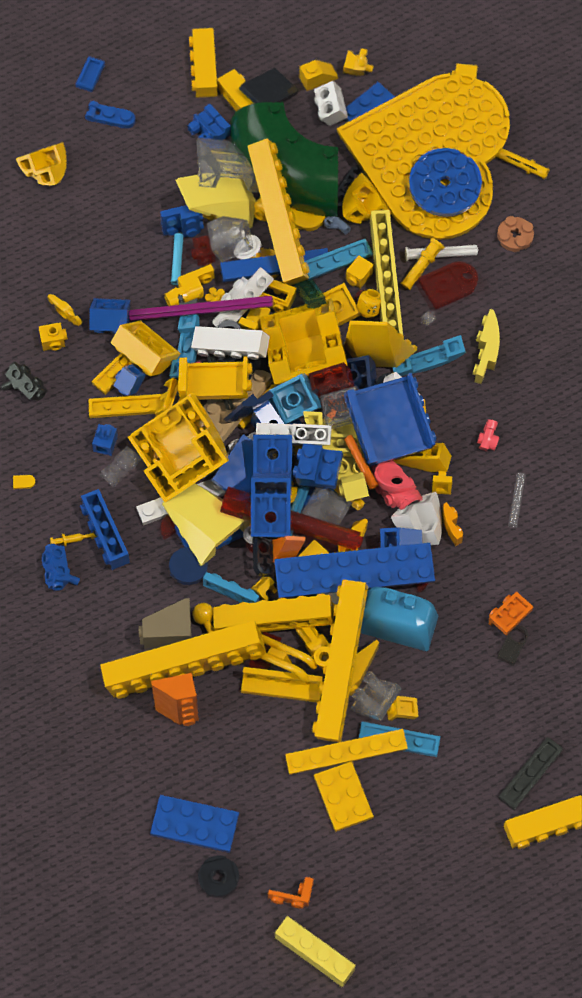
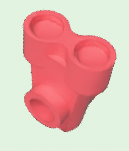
(487, 439)

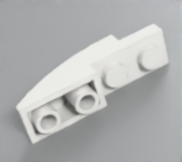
(300, 433)

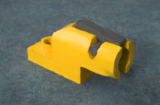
(190, 287)

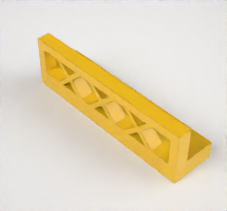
(280, 684)

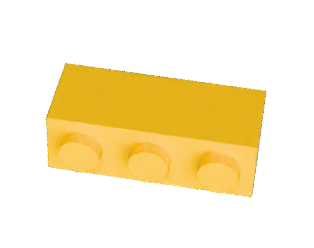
(144, 347)

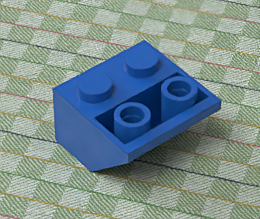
(400, 536)

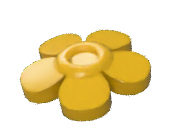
(214, 295)

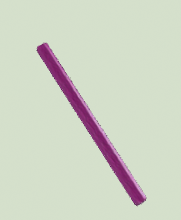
(201, 308)

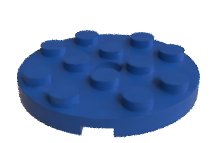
(450, 165)

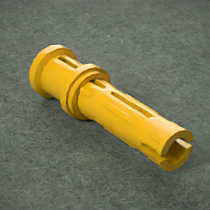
(427, 257)

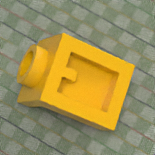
(403, 708)

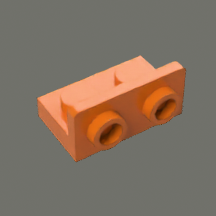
(511, 613)

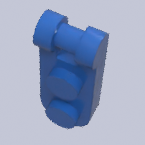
(110, 115)

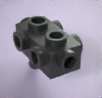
(22, 379)

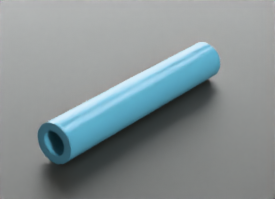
(177, 258)

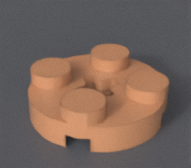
(519, 225)

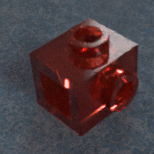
(202, 251)

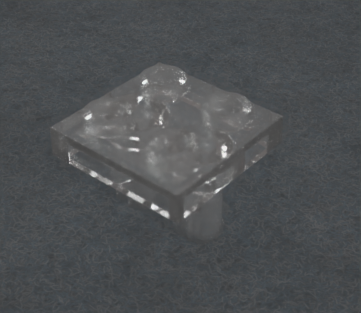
(375, 697)

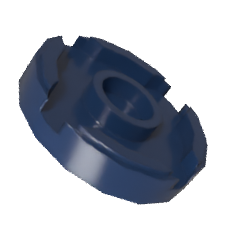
(186, 568)

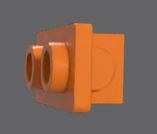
(296, 901)

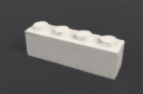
(230, 342)

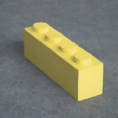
(314, 951)

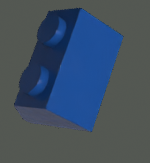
(108, 314)

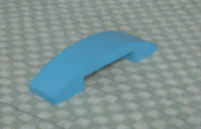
(186, 328)
(432, 358)

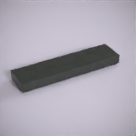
(530, 773)

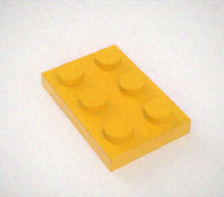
(343, 796)

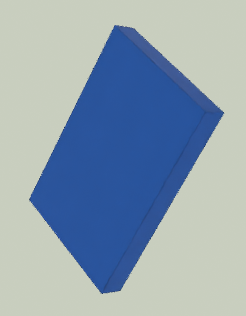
(239, 468)

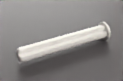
(453, 251)

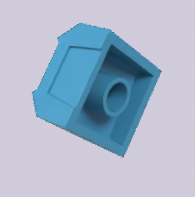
(293, 398)

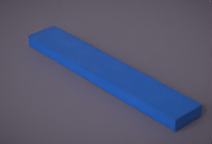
(247, 267)

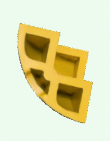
(45, 165)
(361, 200)

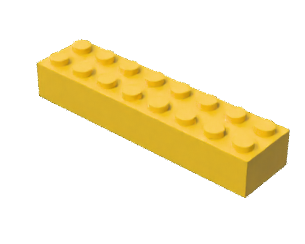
(192, 656)

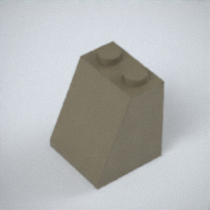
(166, 626)

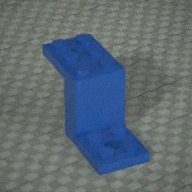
(271, 485)

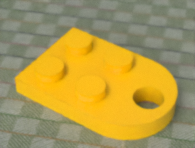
(343, 303)

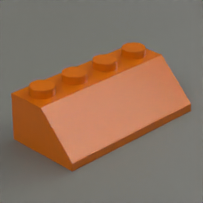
(176, 699)

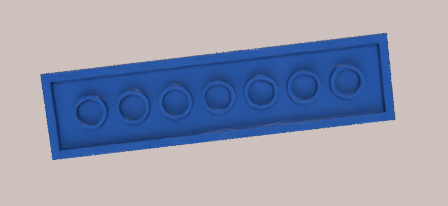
(375, 567)

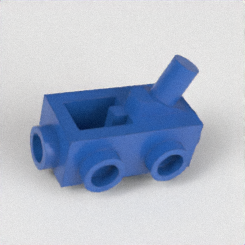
(56, 568)

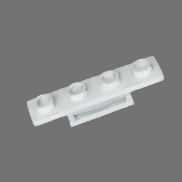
(244, 289)

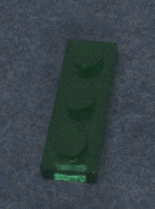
(310, 293)

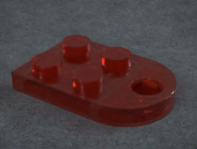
(448, 283)

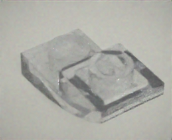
(121, 466)

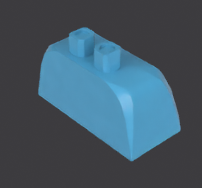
(399, 618)

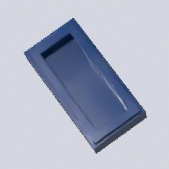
(90, 74)

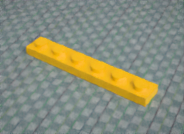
(346, 751)

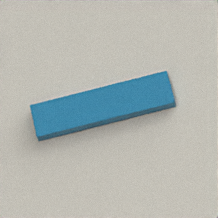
(338, 258)
(416, 742)

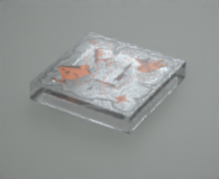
(335, 408)

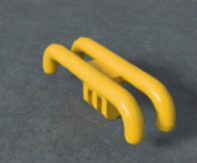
(279, 656)

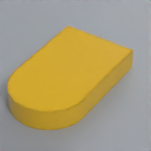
(23, 481)

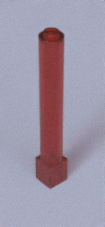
(238, 504)

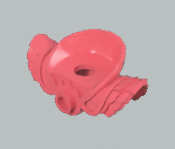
(395, 494)

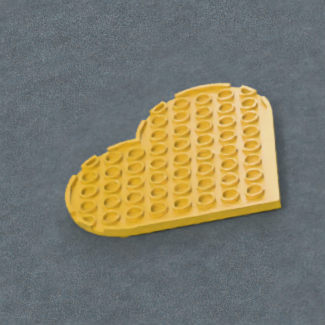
(433, 115)

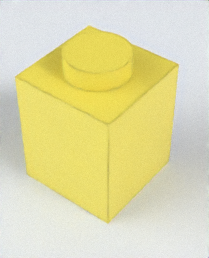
(353, 487)

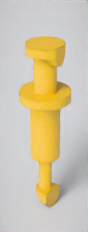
(71, 538)

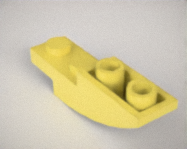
(488, 346)

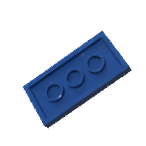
(194, 823)

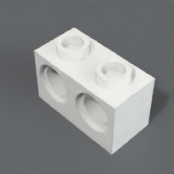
(330, 103)

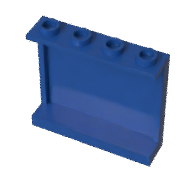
(390, 420)

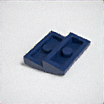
(247, 407)

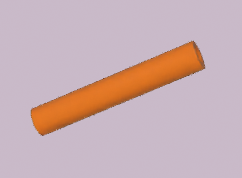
(360, 461)

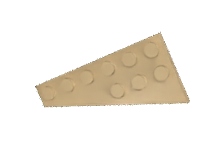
(217, 410)

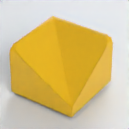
(360, 526)

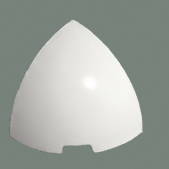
(422, 516)

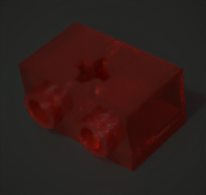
(331, 379)

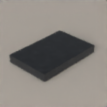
(269, 87)

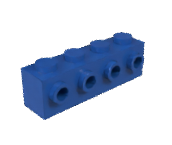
(105, 529)

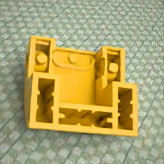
(303, 341)
(179, 447)

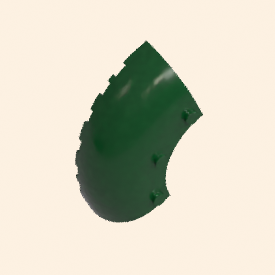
(306, 165)

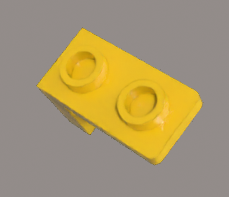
(253, 319)

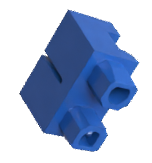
(210, 124)

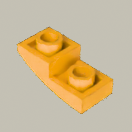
(450, 520)

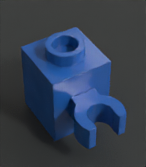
(105, 439)

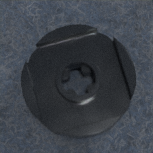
(208, 871)

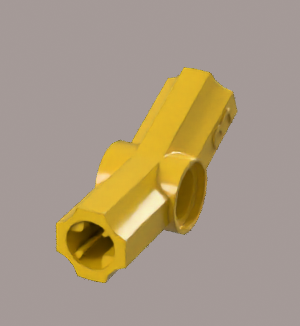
(312, 640)

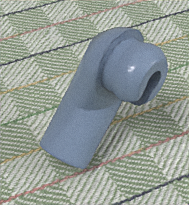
(336, 223)

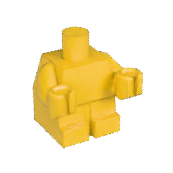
(357, 63)

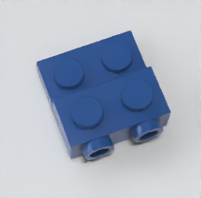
(181, 220)
(317, 466)

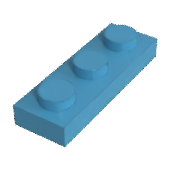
(229, 589)

